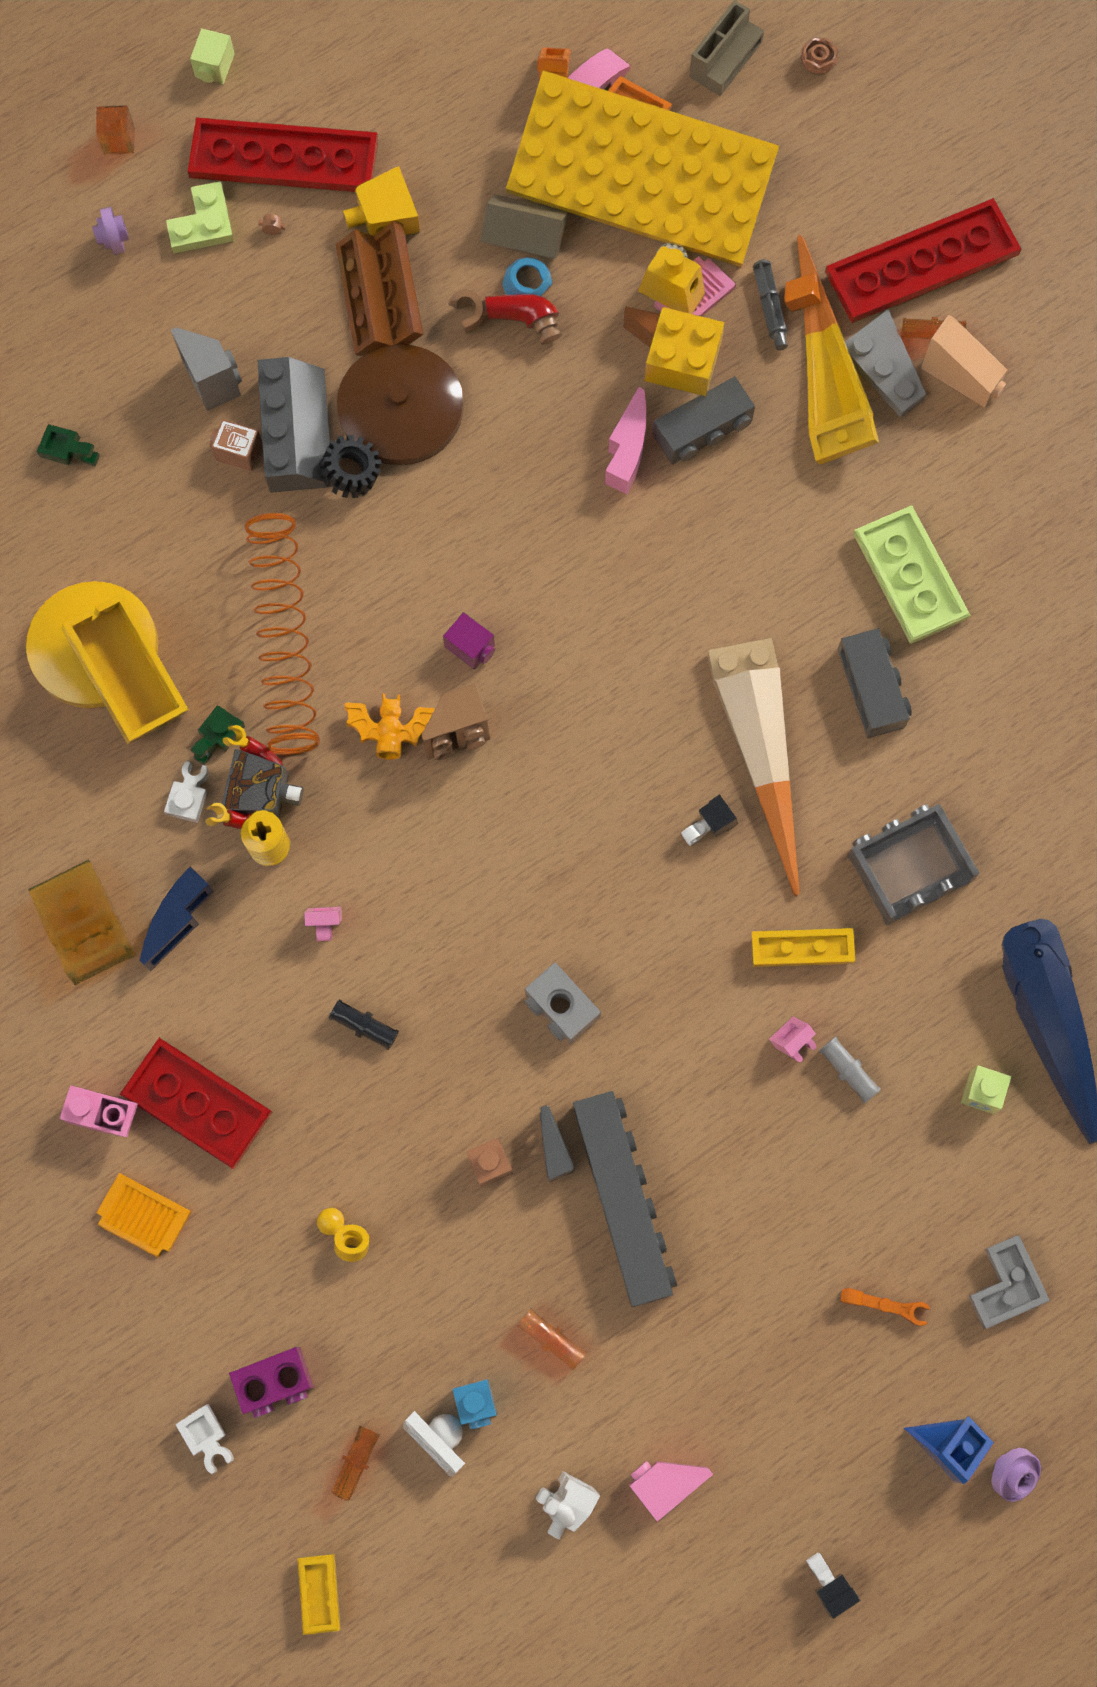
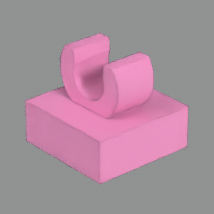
(323, 919)
(793, 1037)

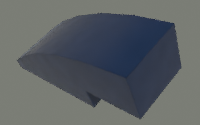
(174, 918)

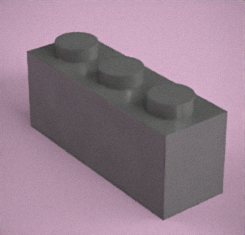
(703, 421)
(874, 683)

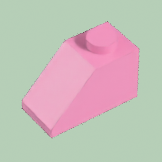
(666, 1484)

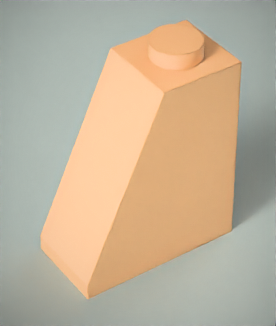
(964, 363)

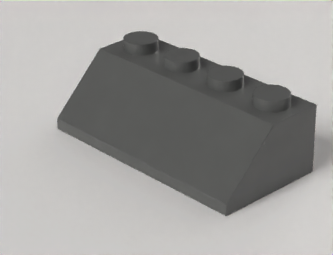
(293, 423)

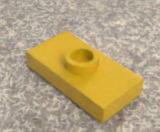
(318, 1594)

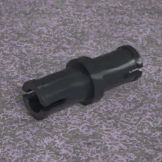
(363, 1024)

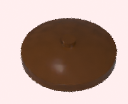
(401, 403)

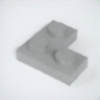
(1018, 1285)

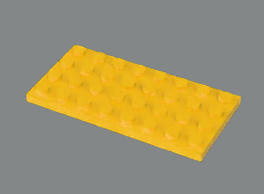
(642, 168)

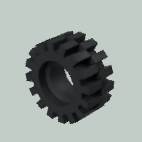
(352, 450)

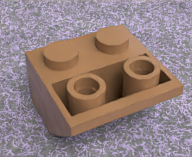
(456, 724)

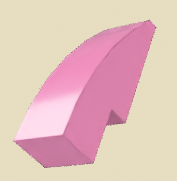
(627, 444)

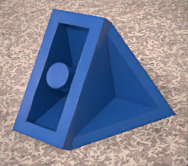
(954, 1446)

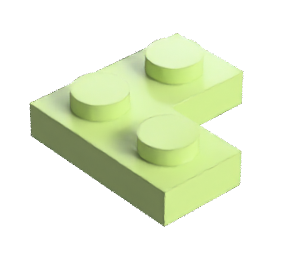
(206, 227)

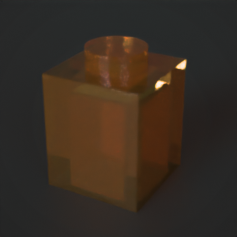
(115, 129)

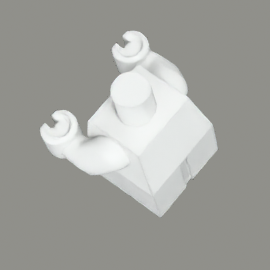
(568, 1505)

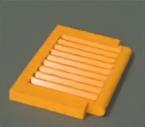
(141, 1216)

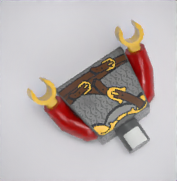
(253, 784)

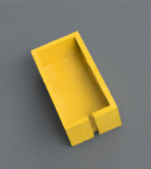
(124, 668)

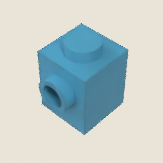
(475, 1404)

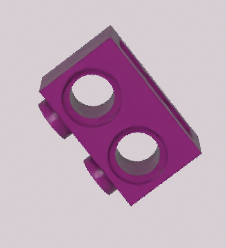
(269, 1373)

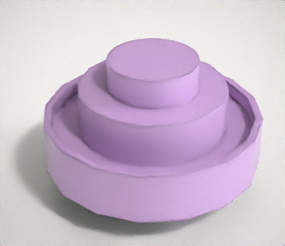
(111, 231)
(1016, 1474)

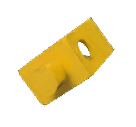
(381, 202)
(673, 281)

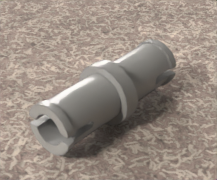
(850, 1069)

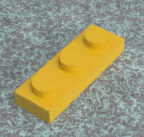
(802, 947)

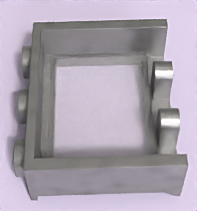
(912, 862)

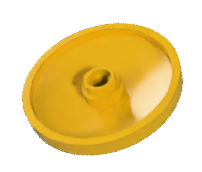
(51, 653)

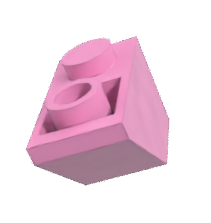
(98, 1112)

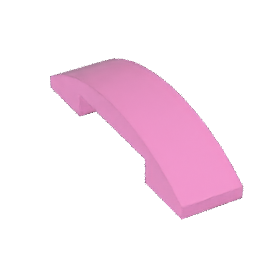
(601, 70)

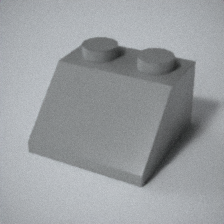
(209, 367)

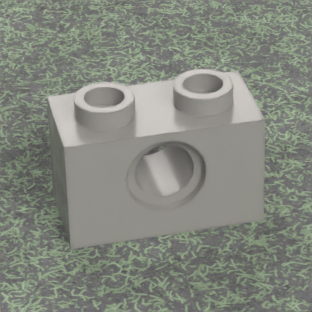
(556, 984)

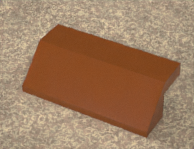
(379, 289)

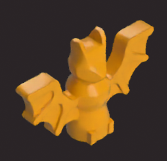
(389, 731)

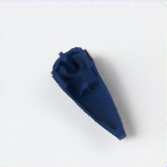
(1051, 1014)

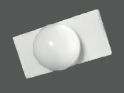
(438, 1439)

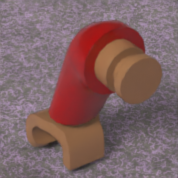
(527, 308)

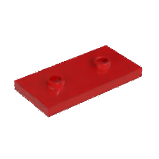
(196, 1103)

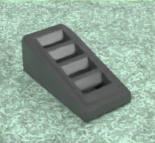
(556, 1155)

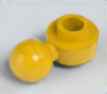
(331, 1222)

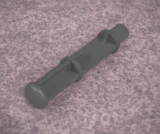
(770, 302)

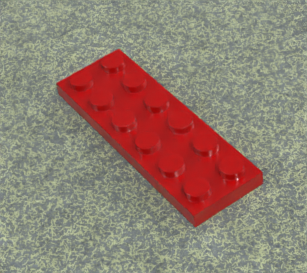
(282, 154)
(922, 260)

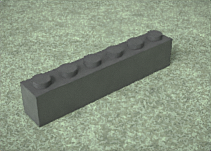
(623, 1199)

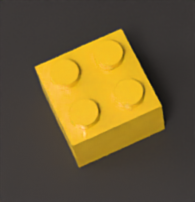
(684, 351)

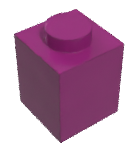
(469, 641)

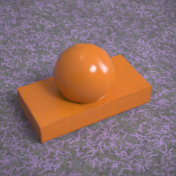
(554, 61)

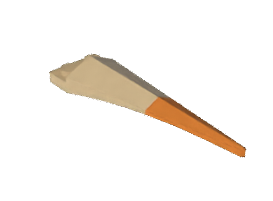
(752, 699)

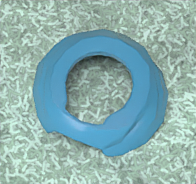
(512, 286)

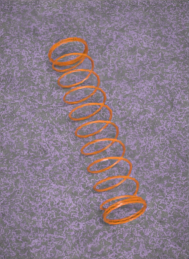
(277, 536)

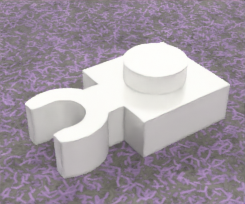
(188, 798)
(201, 1433)

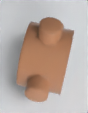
(271, 224)

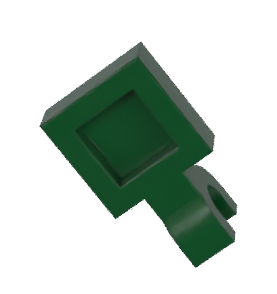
(63, 444)
(213, 731)

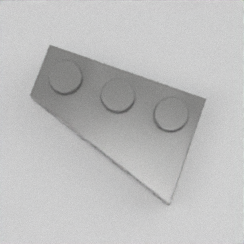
(885, 364)

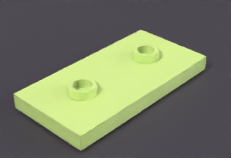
(911, 574)

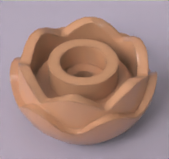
(819, 47)

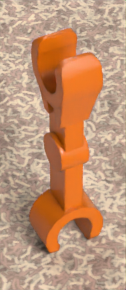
(905, 1310)

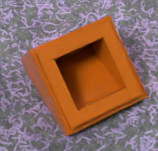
(802, 292)

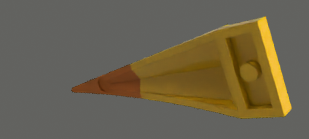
(837, 404)

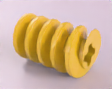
(265, 838)

